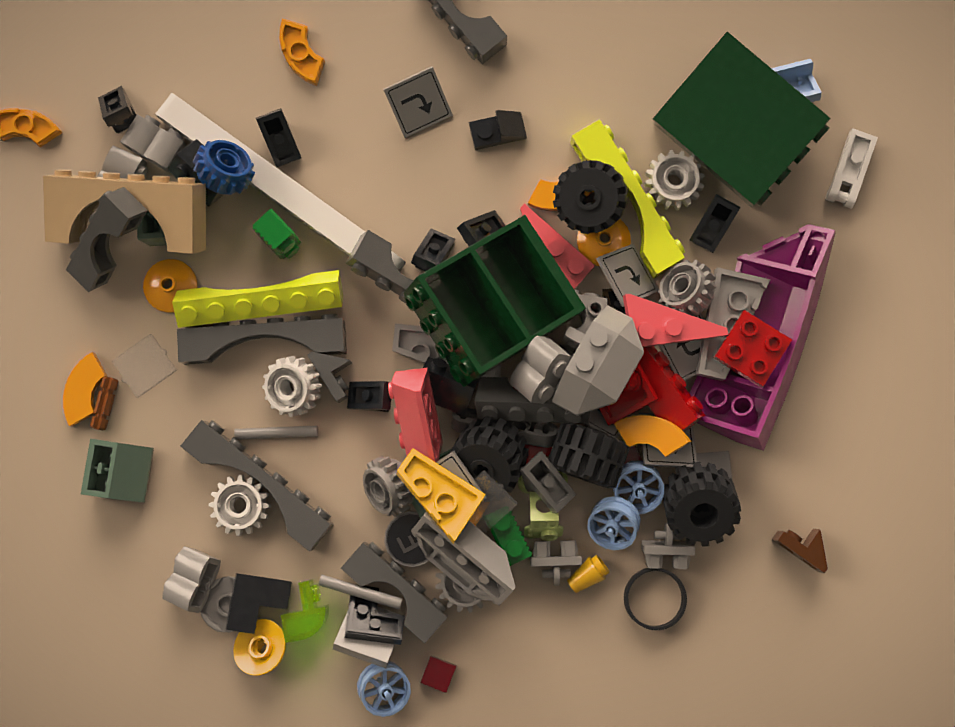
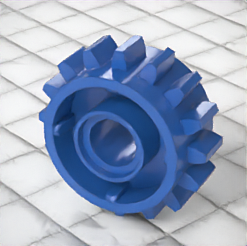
(223, 167)

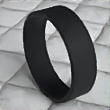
(683, 599)

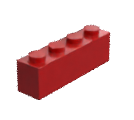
(674, 400)

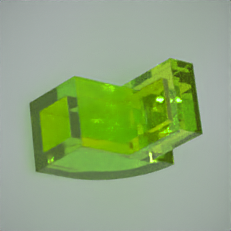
(310, 619)

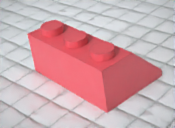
(416, 412)

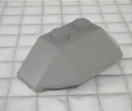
(600, 364)
(470, 562)

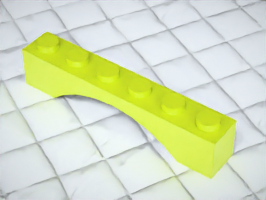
(658, 247)
(303, 294)

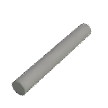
(276, 432)
(361, 592)

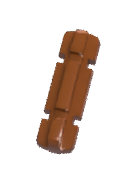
(104, 403)

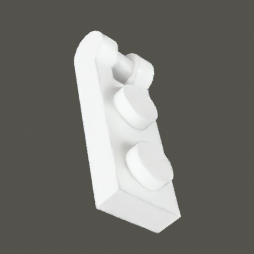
(851, 167)

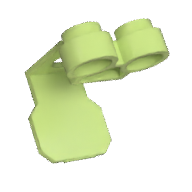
(541, 524)

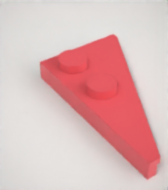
(569, 259)
(665, 325)

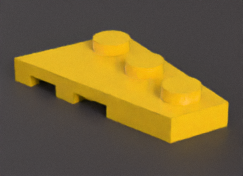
(440, 492)

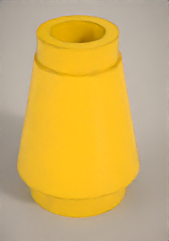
(588, 574)

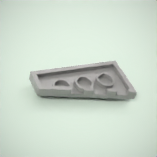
(733, 295)
(415, 344)

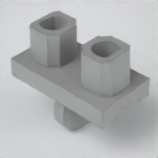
(656, 549)
(568, 556)

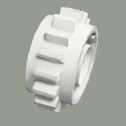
(681, 167)
(278, 386)
(224, 505)

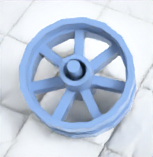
(639, 486)
(614, 523)
(383, 689)

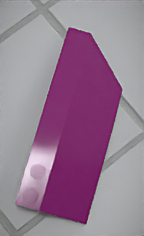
(788, 304)

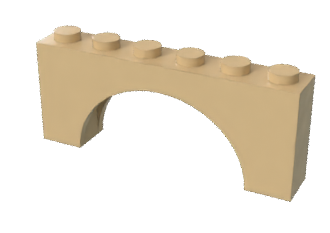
(175, 205)

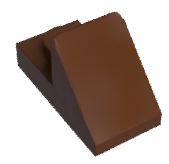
(809, 552)

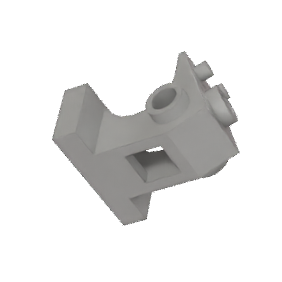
(594, 306)

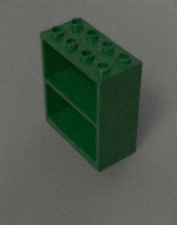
(741, 120)
(492, 300)

